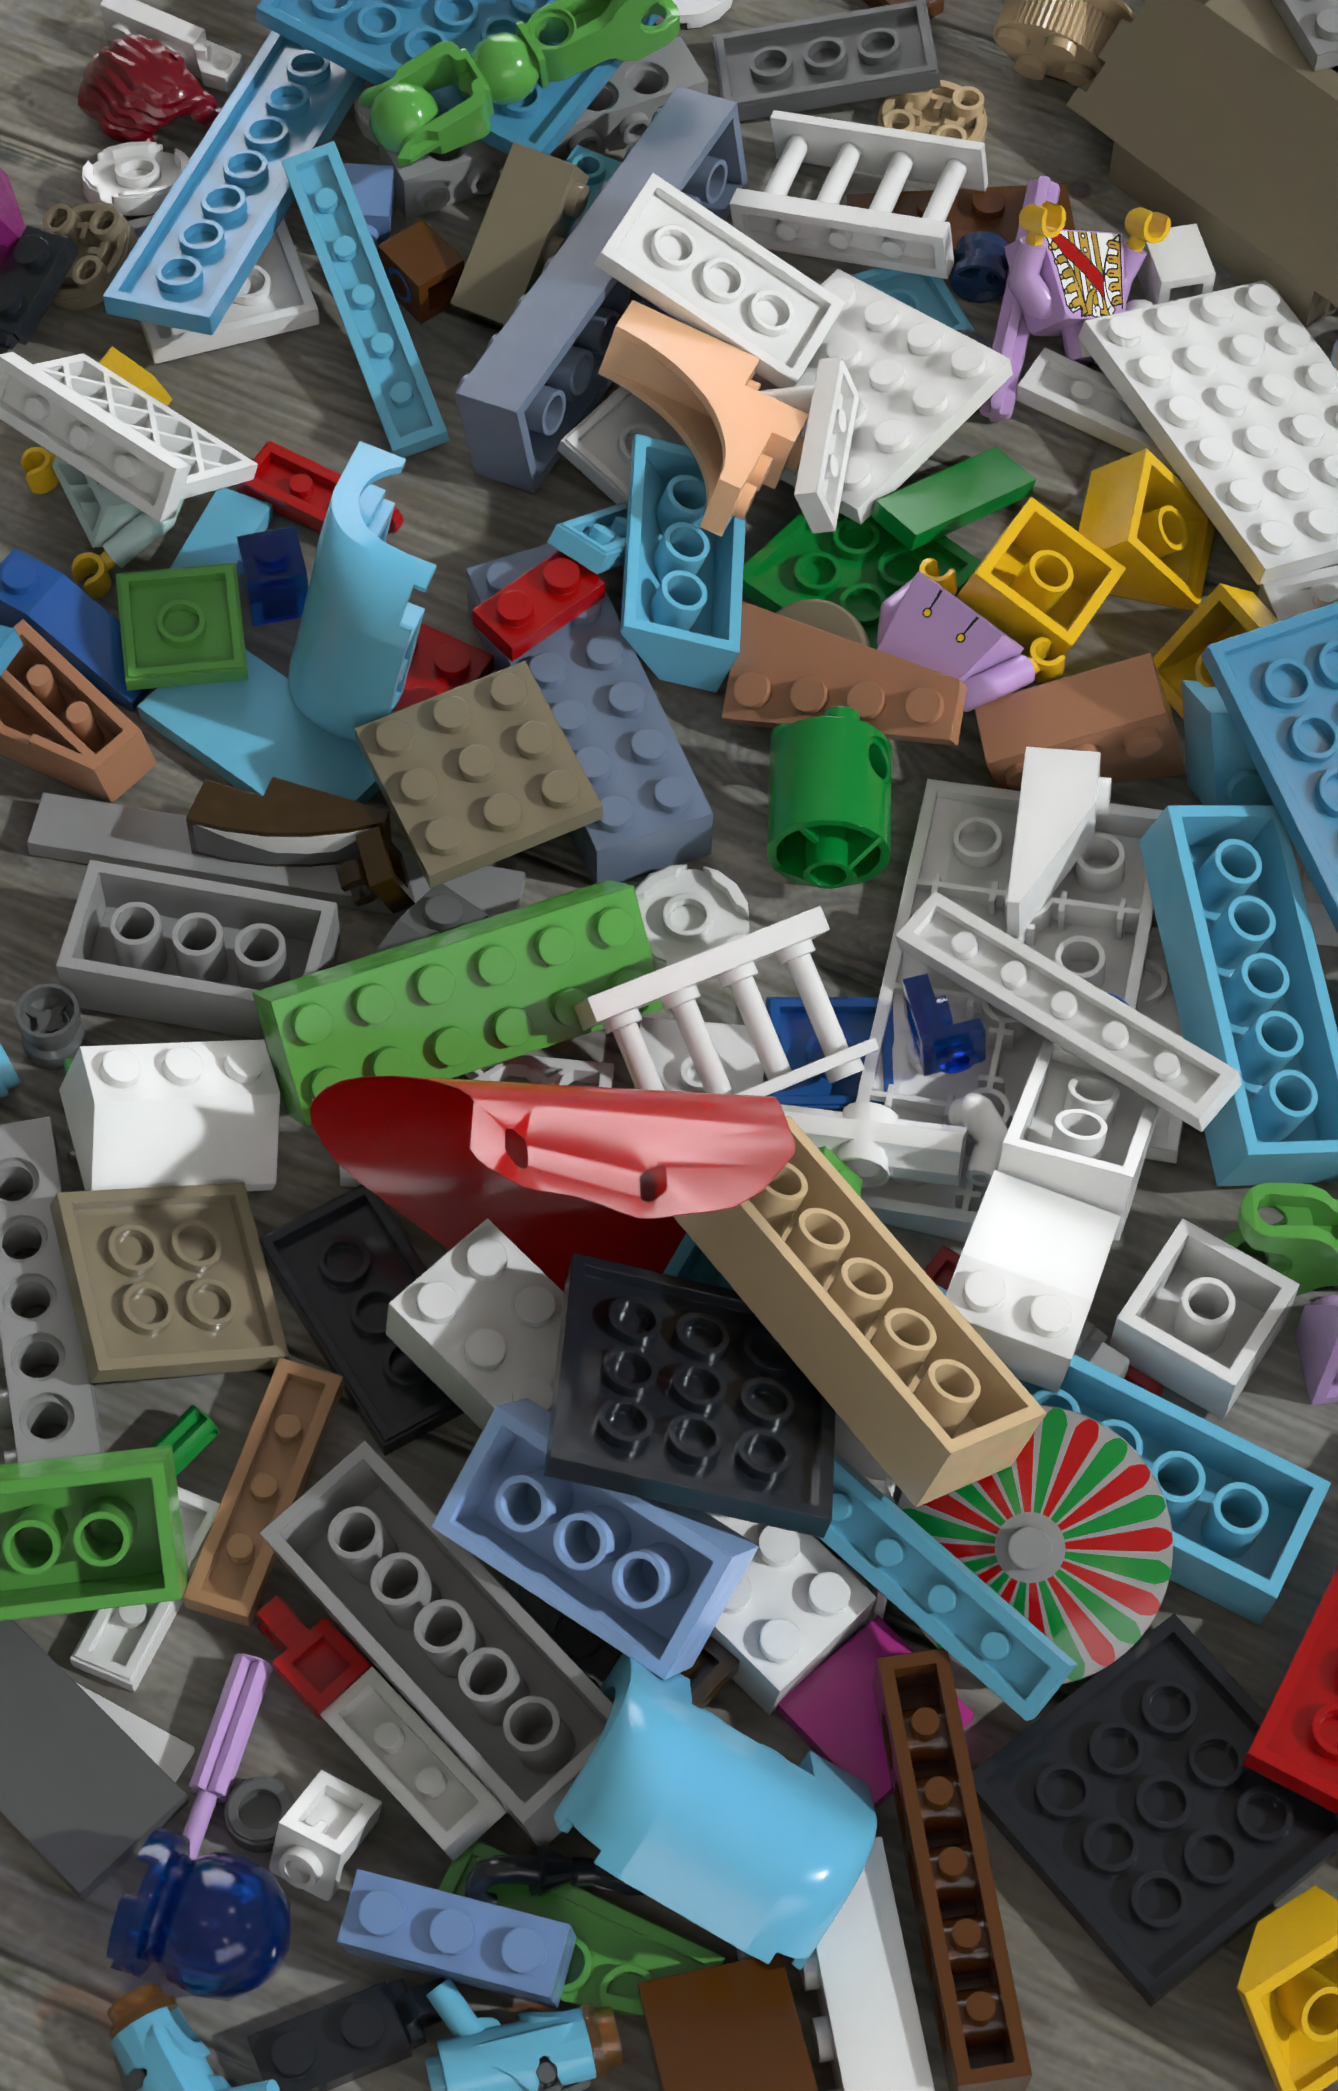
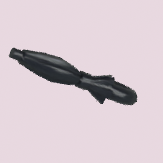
(542, 1873)

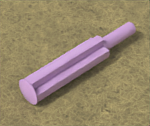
(225, 1742)

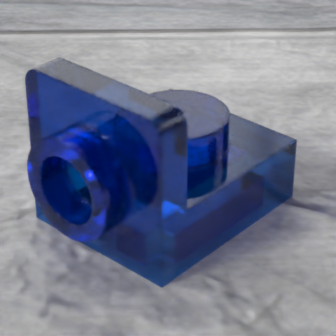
(937, 1040)

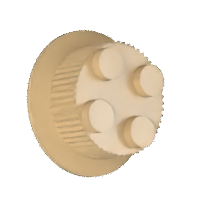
(1058, 36)

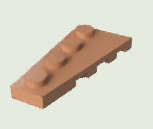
(801, 671)

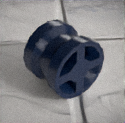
(980, 267)

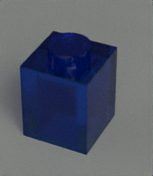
(273, 575)

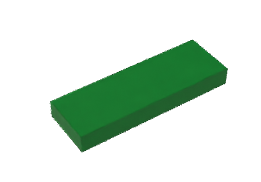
(953, 498)

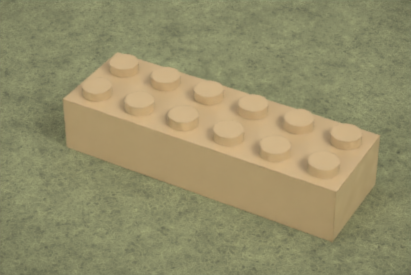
(869, 1328)

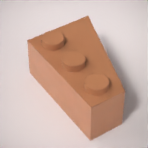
(1101, 710)
(66, 725)

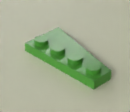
(611, 1944)

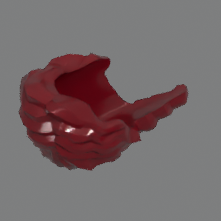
(141, 87)

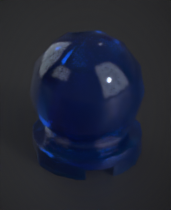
(206, 1921)

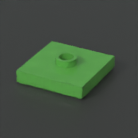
(181, 626)

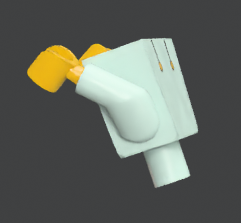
(103, 515)

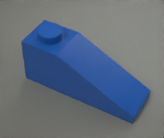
(67, 621)

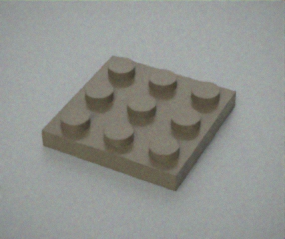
(478, 774)
(168, 1281)

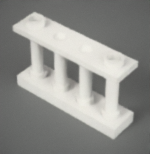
(852, 233)
(735, 967)

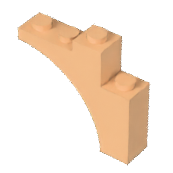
(711, 403)

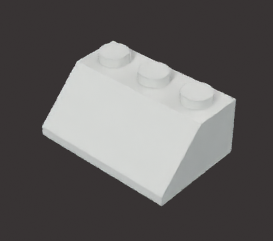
(173, 1114)

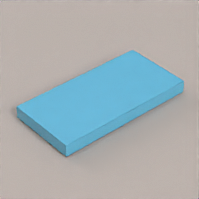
(257, 733)

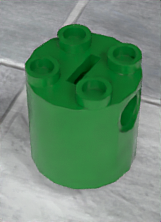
(829, 800)

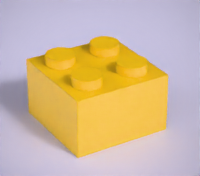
(1041, 580)

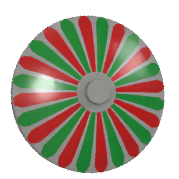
(1065, 1537)

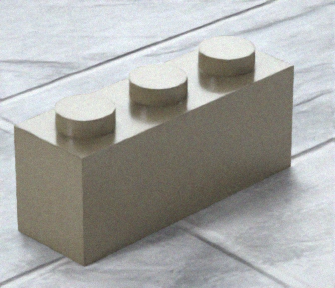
(520, 232)

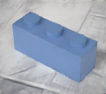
(457, 1938)

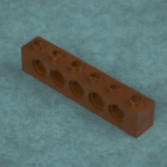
(950, 1874)

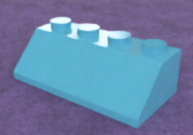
(679, 578)

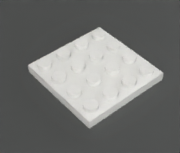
(912, 386)

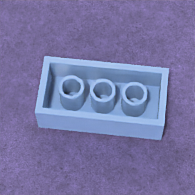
(612, 1561)

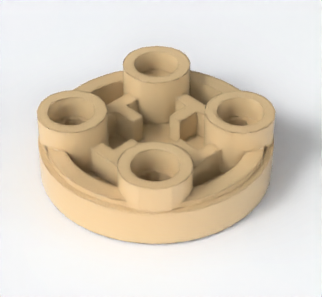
(939, 111)

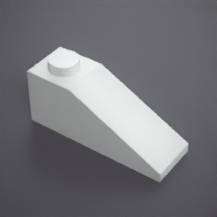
(1053, 826)

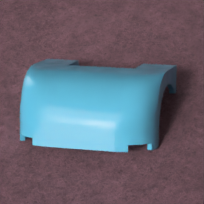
(357, 613)
(719, 1819)

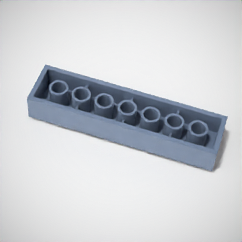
(547, 358)

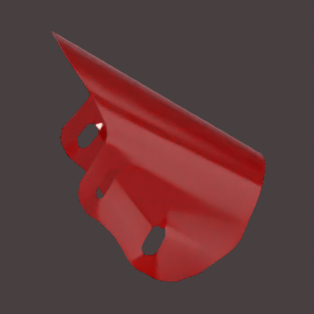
(553, 1161)

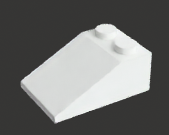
(1079, 1133)
(1031, 1275)

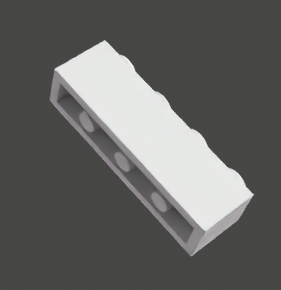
(867, 1992)

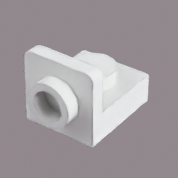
(322, 1834)

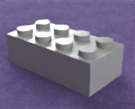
(189, 947)

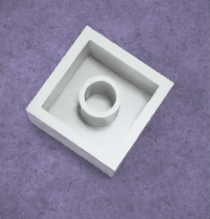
(1203, 1318)

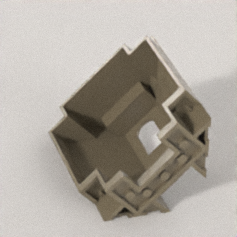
(1227, 133)

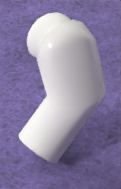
(986, 1131)

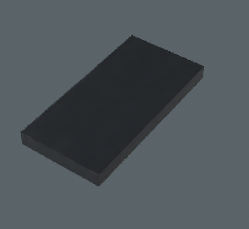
(339, 1276)

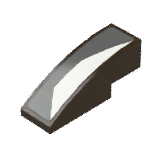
(282, 828)

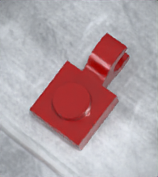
(314, 1662)

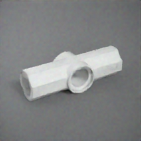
(883, 1146)

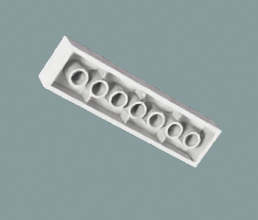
(490, 1336)

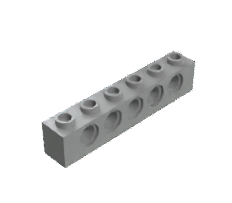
(609, 123)
(65, 1396)

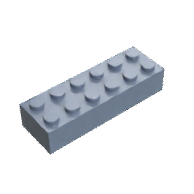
(617, 731)

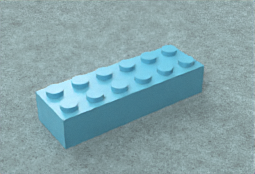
(1249, 987)

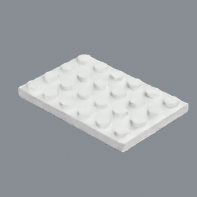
(1240, 414)

